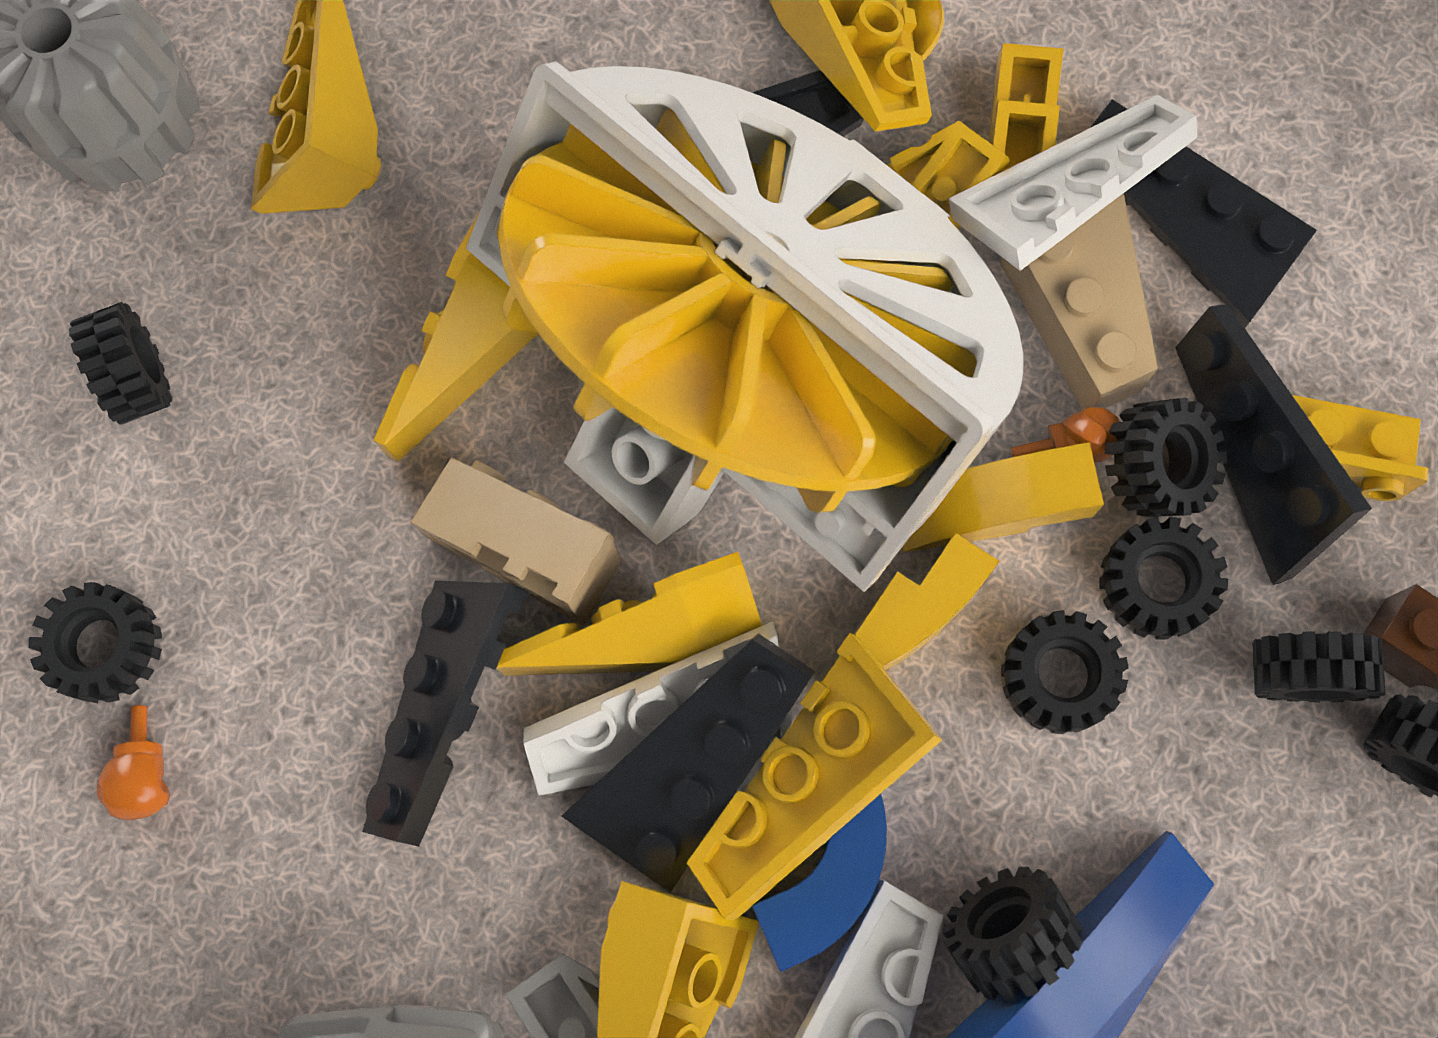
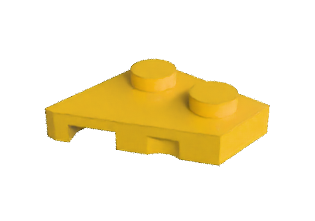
(949, 164)

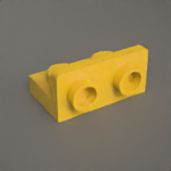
(1371, 446)

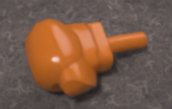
(1081, 427)
(132, 780)

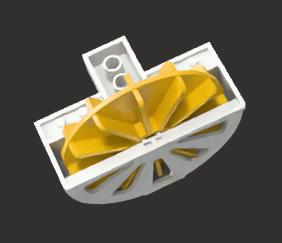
(746, 308)

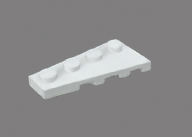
(1061, 188)
(592, 737)
(878, 971)

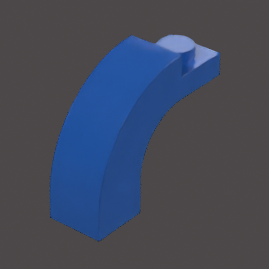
(832, 896)

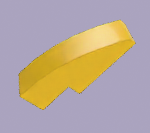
(1025, 100)
(1014, 496)
(915, 614)

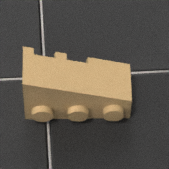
(1092, 308)
(519, 538)

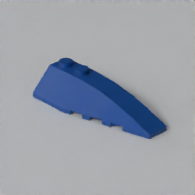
(1123, 948)

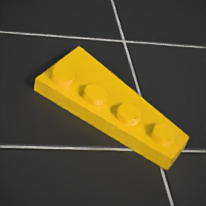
(825, 769)

